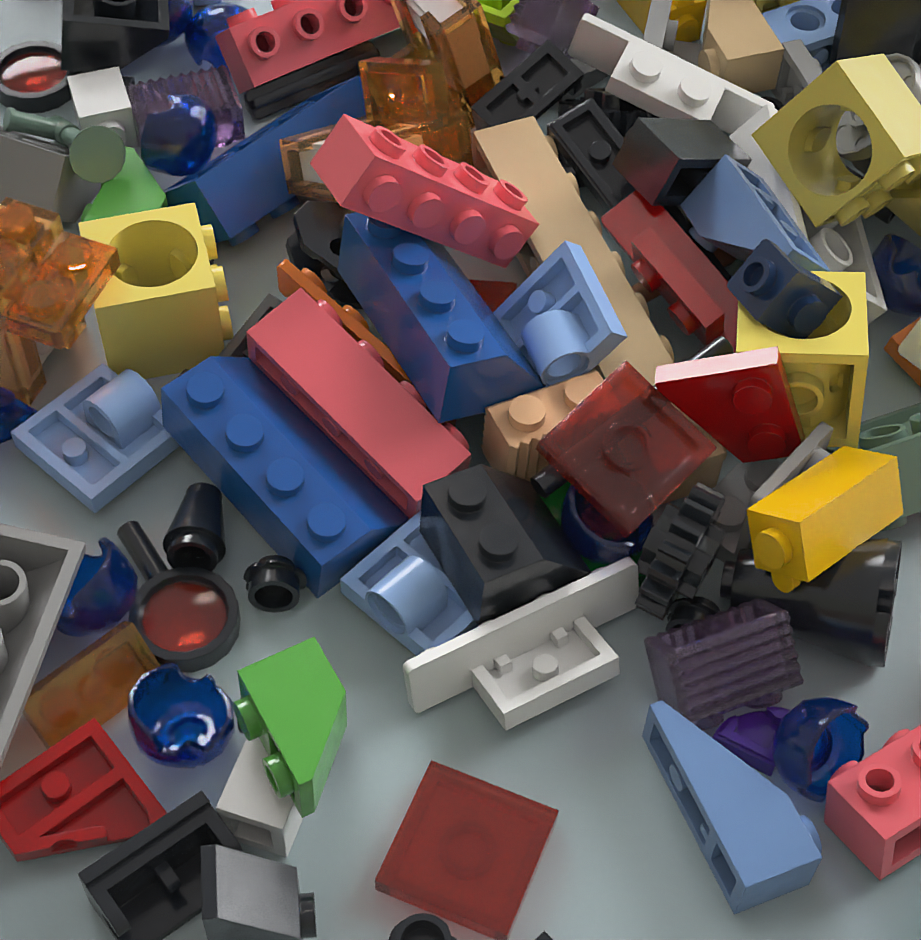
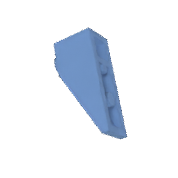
(738, 211)
(735, 814)

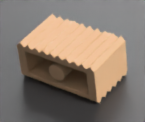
(521, 422)

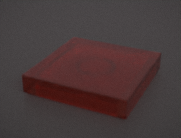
(625, 448)
(467, 851)

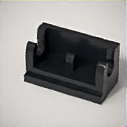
(529, 88)
(155, 876)

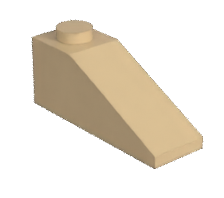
(740, 45)

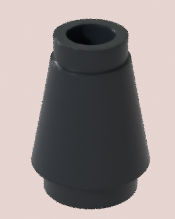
(197, 529)

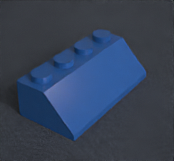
(250, 176)
(432, 319)
(278, 468)

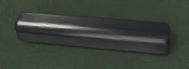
(307, 81)

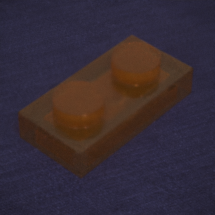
(89, 684)

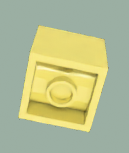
(804, 147)
(165, 295)
(829, 366)

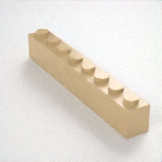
(531, 163)

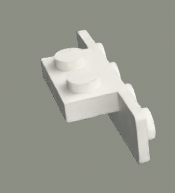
(660, 79)
(532, 653)

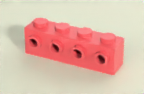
(298, 35)
(423, 192)
(355, 399)
(878, 804)

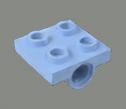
(562, 317)
(98, 435)
(408, 591)

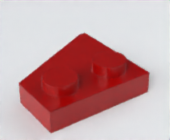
(737, 401)
(74, 798)

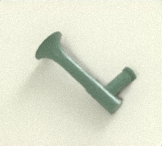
(93, 152)

